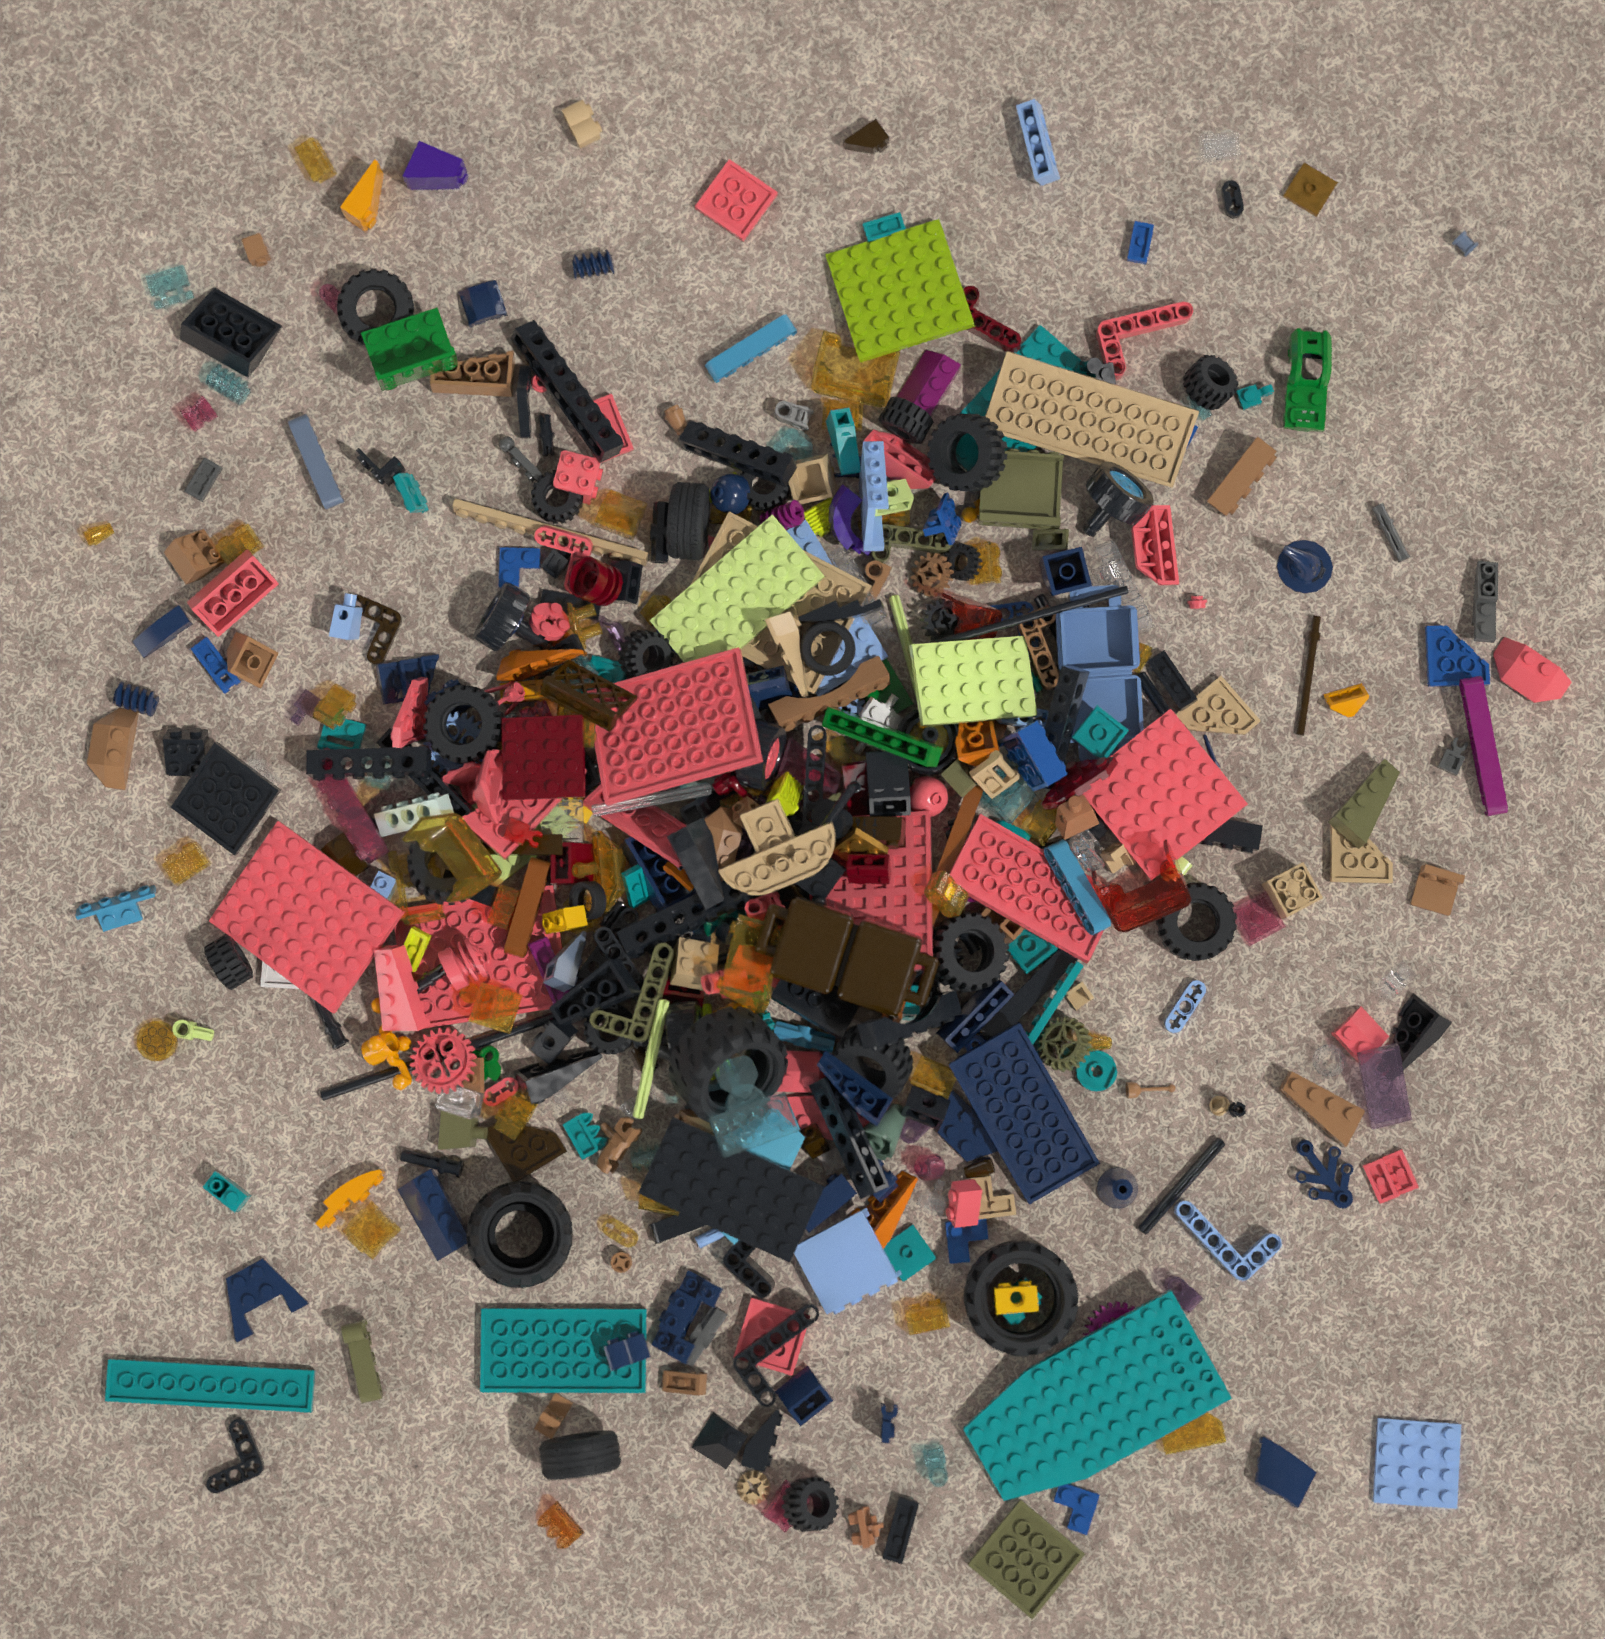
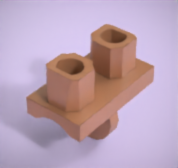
(868, 1527)

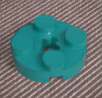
(1102, 1081)

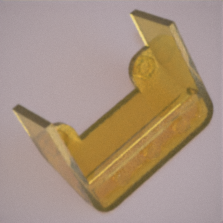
(459, 850)

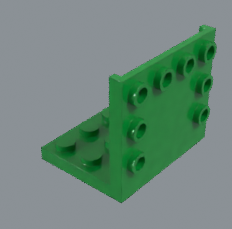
(409, 349)

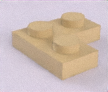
(991, 1205)

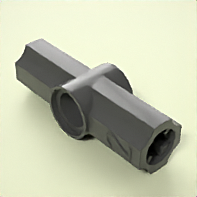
(705, 1332)

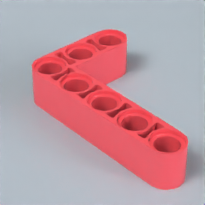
(1137, 328)

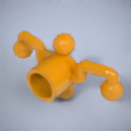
(386, 1047)

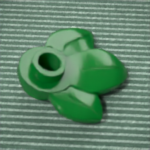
(491, 1067)

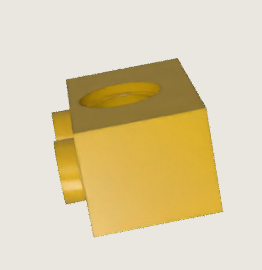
(564, 919)
(1028, 1300)

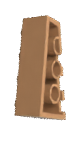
(478, 376)
(1242, 475)
(1328, 1110)

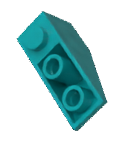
(844, 441)

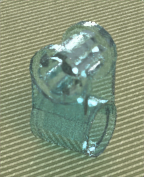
(936, 1464)

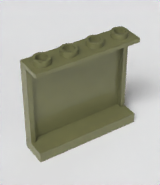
(1025, 492)

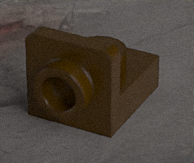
(814, 1141)

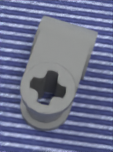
(795, 415)

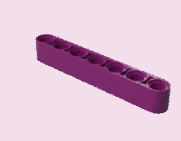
(1483, 745)

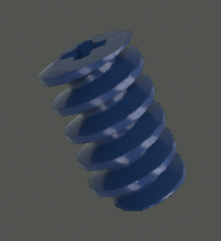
(592, 263)
(135, 700)

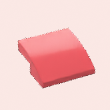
(1390, 1176)

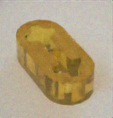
(623, 1228)

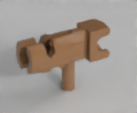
(618, 1144)

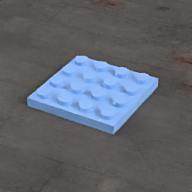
(1417, 1463)

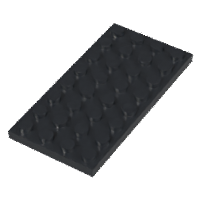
(733, 1193)

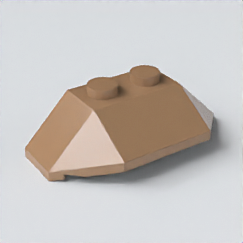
(113, 747)
(725, 834)

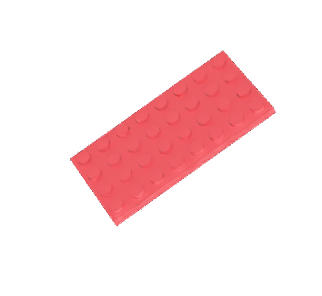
(1020, 885)

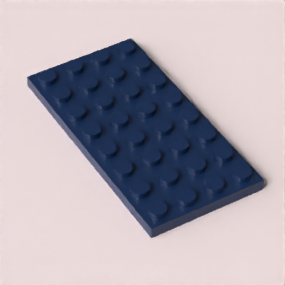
(1024, 1113)

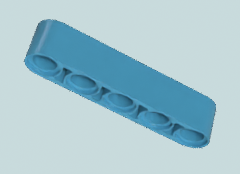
(750, 347)
(1077, 887)

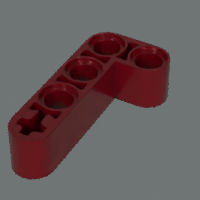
(991, 324)

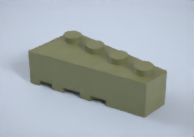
(1362, 809)

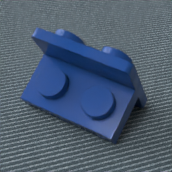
(943, 520)

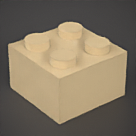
(813, 479)
(692, 962)

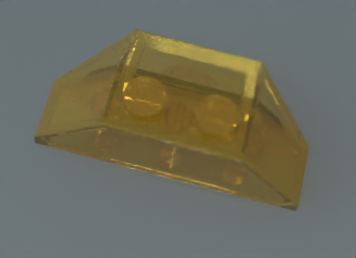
(611, 865)

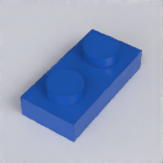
(1140, 242)

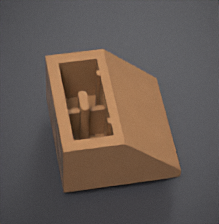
(193, 556)

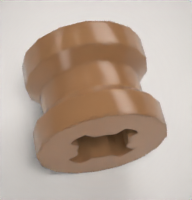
(618, 1264)

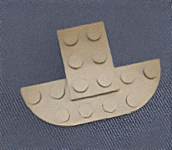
(779, 854)

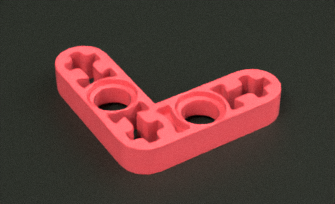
(576, 552)

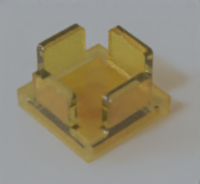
(371, 1230)

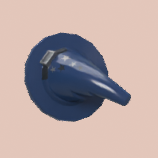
(1304, 566)

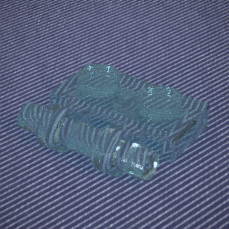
(168, 281)

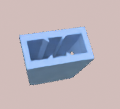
(346, 626)

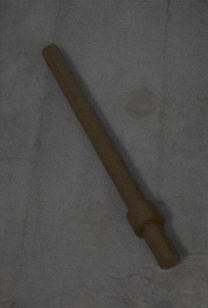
(1313, 637)

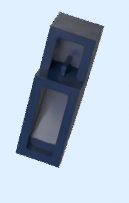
(162, 631)

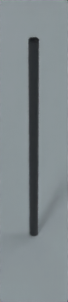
(1034, 615)

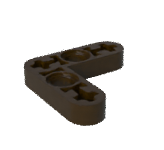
(384, 626)

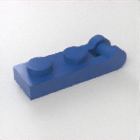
(214, 664)

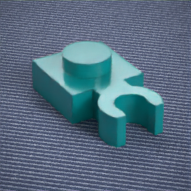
(767, 1019)

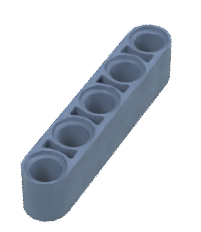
(315, 461)

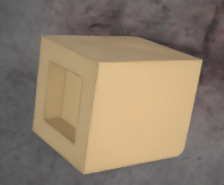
(1116, 857)
(1079, 995)

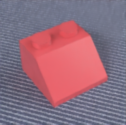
(1360, 1033)

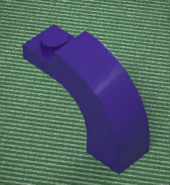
(840, 515)

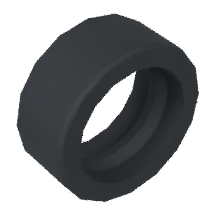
(598, 896)

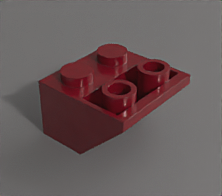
(562, 864)

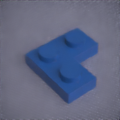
(515, 559)
(958, 1240)
(1083, 1505)

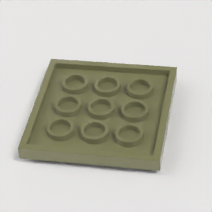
(1026, 1559)

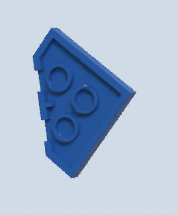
(1451, 659)

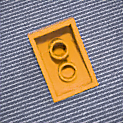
(363, 201)

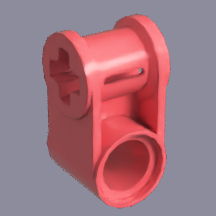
(761, 904)

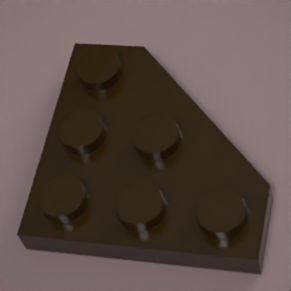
(527, 1152)

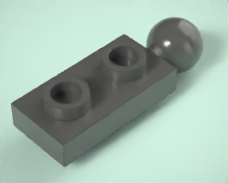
(507, 444)

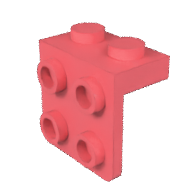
(578, 475)
(464, 778)

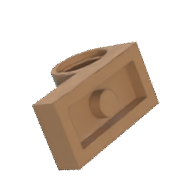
(880, 579)
(684, 1382)

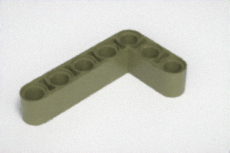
(643, 1001)

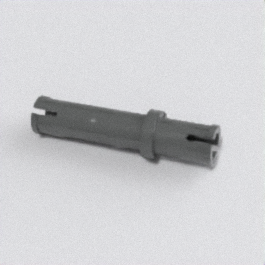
(1390, 532)

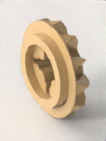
(763, 1488)

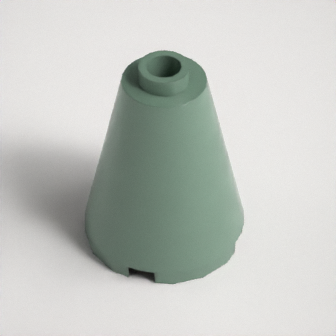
(887, 1133)

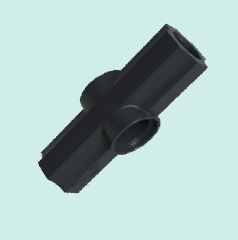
(658, 533)

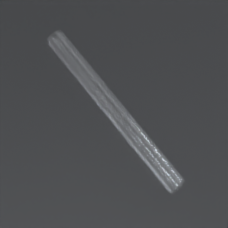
(653, 799)

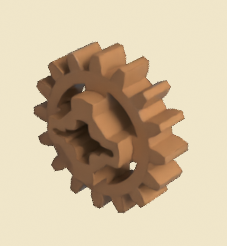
(932, 564)

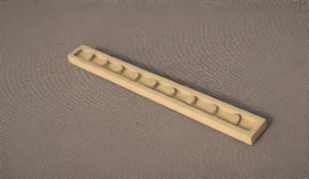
(524, 525)

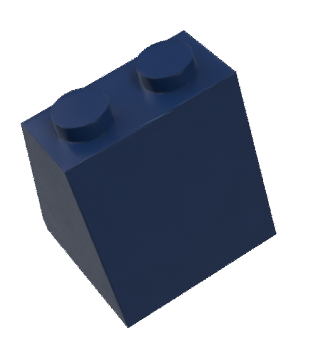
(1065, 571)

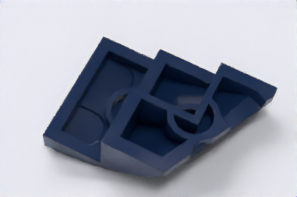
(399, 675)
(1282, 1473)

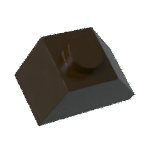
(868, 139)

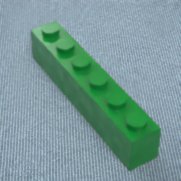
(882, 737)

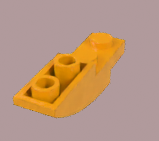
(355, 1189)

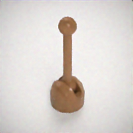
(1134, 1090)

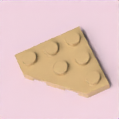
(1219, 711)
(1357, 865)

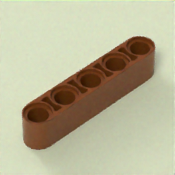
(527, 907)

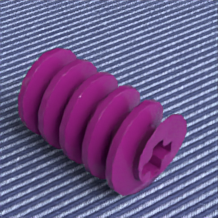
(789, 514)

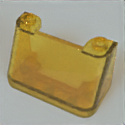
(842, 376)
(747, 971)

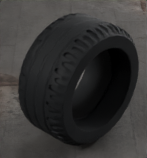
(808, 639)

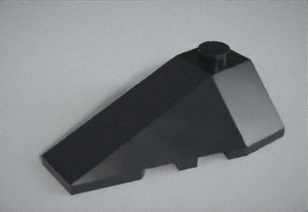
(697, 855)
(1418, 1029)

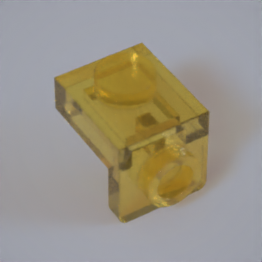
(899, 518)

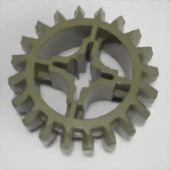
(1059, 1034)

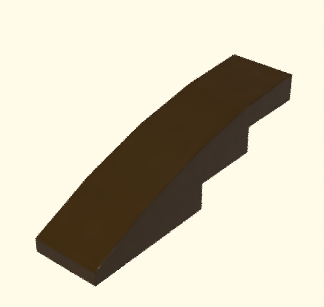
(548, 845)

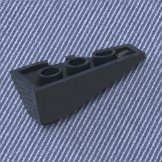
(544, 1081)

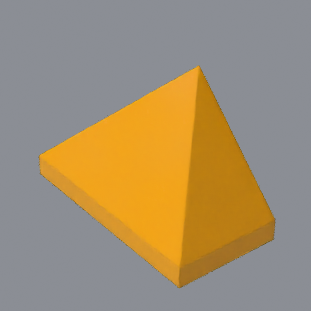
(1347, 700)

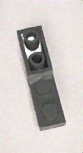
(1485, 601)

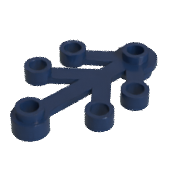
(1326, 1177)

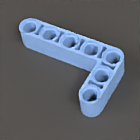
(1222, 1244)

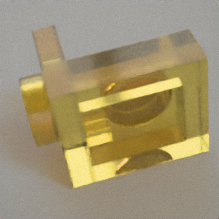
(654, 606)

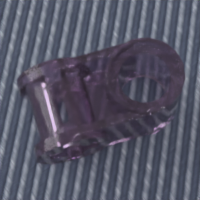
(1185, 1294)

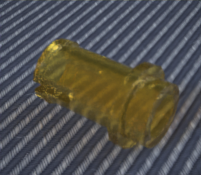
(580, 870)

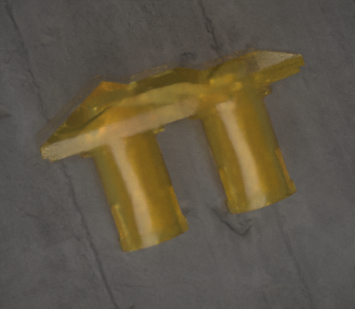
(579, 614)

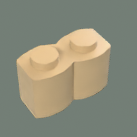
(581, 123)

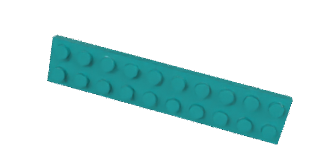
(210, 1385)

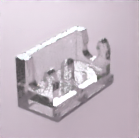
(463, 1102)

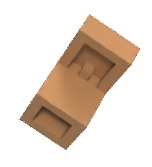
(1007, 926)

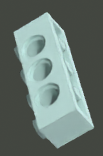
(405, 815)

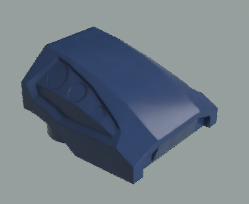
(482, 303)

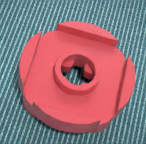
(554, 613)

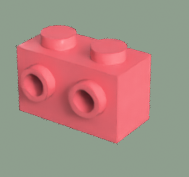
(964, 1203)

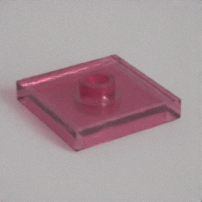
(1258, 918)

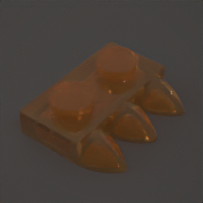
(560, 1525)

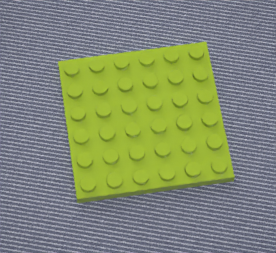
(899, 290)

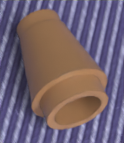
(676, 418)

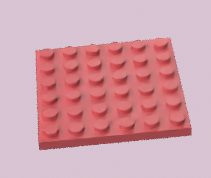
(1163, 792)

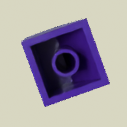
(434, 169)

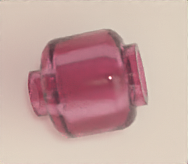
(929, 1166)

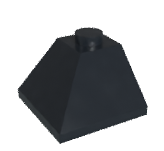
(720, 1440)

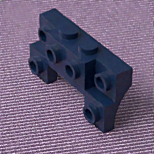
(681, 1313)

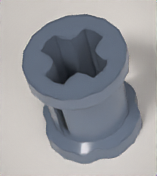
(1465, 243)

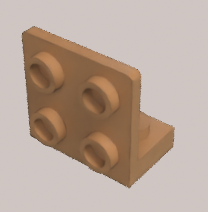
(1436, 889)

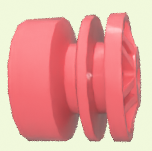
(462, 964)

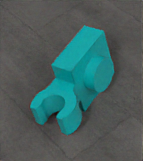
(1251, 396)

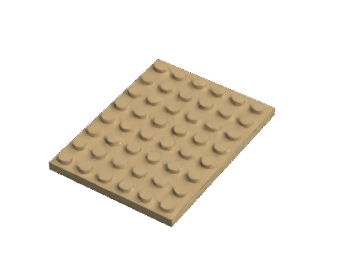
(835, 586)

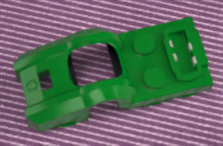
(1307, 396)

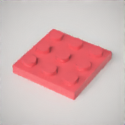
(736, 200)
(759, 1320)

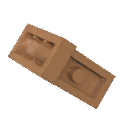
(553, 1415)

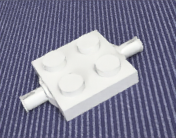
(880, 713)

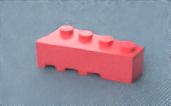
(398, 991)

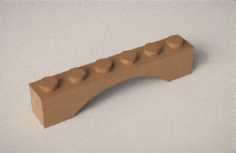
(794, 711)

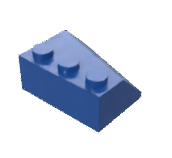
(1034, 756)

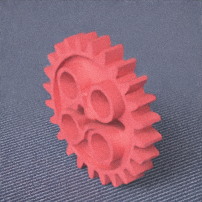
(426, 1068)

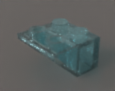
(1010, 801)

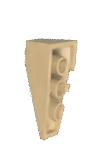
(788, 636)

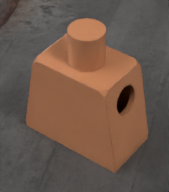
(1075, 816)

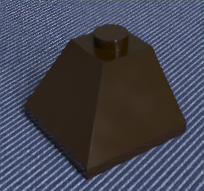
(344, 854)

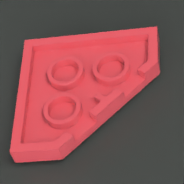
(410, 719)

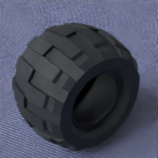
(555, 1242)

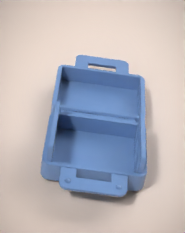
(1107, 646)

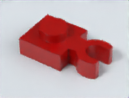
(519, 833)

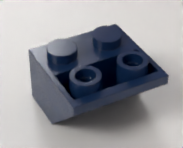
(804, 1395)

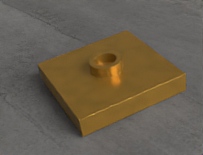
(1310, 189)

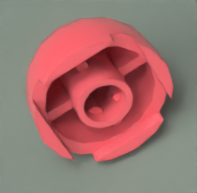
(928, 795)

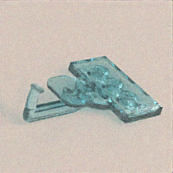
(750, 1120)

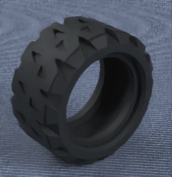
(714, 1041)
(1052, 1329)

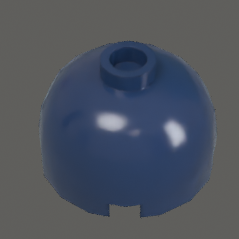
(730, 493)

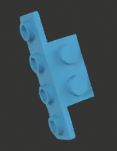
(117, 910)

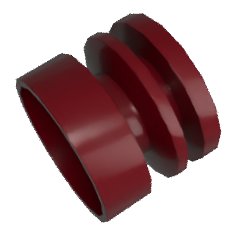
(595, 581)

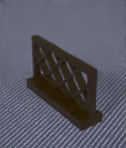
(583, 702)

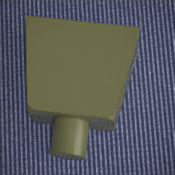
(459, 1132)

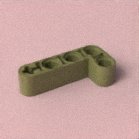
(912, 543)
(363, 1360)

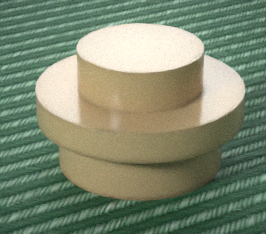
(1219, 1105)

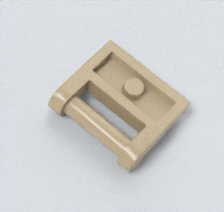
(989, 779)

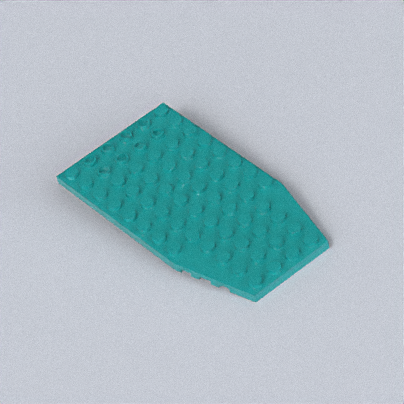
(1097, 1401)

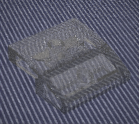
(566, 820)

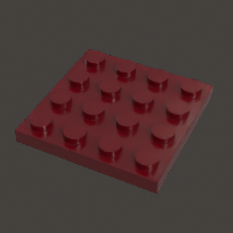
(543, 757)

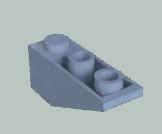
(563, 968)

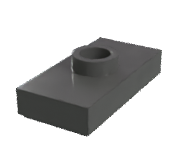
(203, 479)

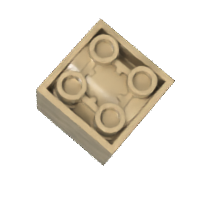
(1292, 890)

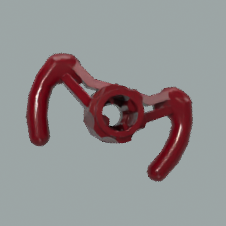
(727, 782)

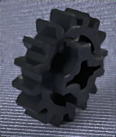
(934, 616)

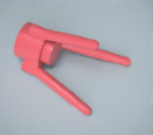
(513, 693)

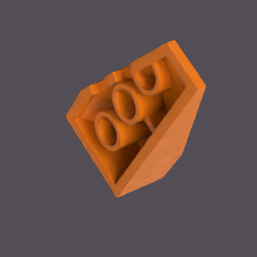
(525, 664)
(976, 742)
(886, 1215)

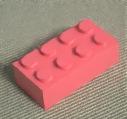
(232, 593)

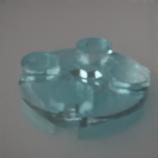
(794, 437)

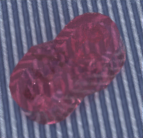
(329, 295)

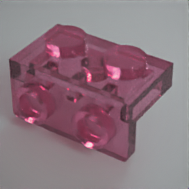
(774, 1511)

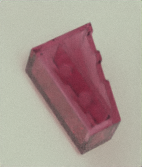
(795, 763)

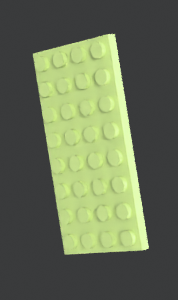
(738, 594)

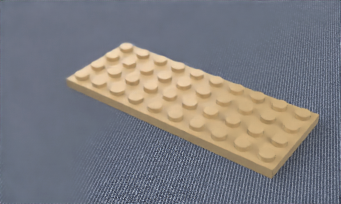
(1090, 418)

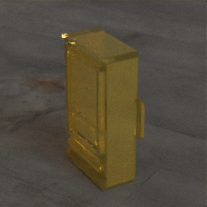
(399, 865)

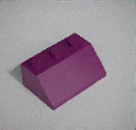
(930, 380)

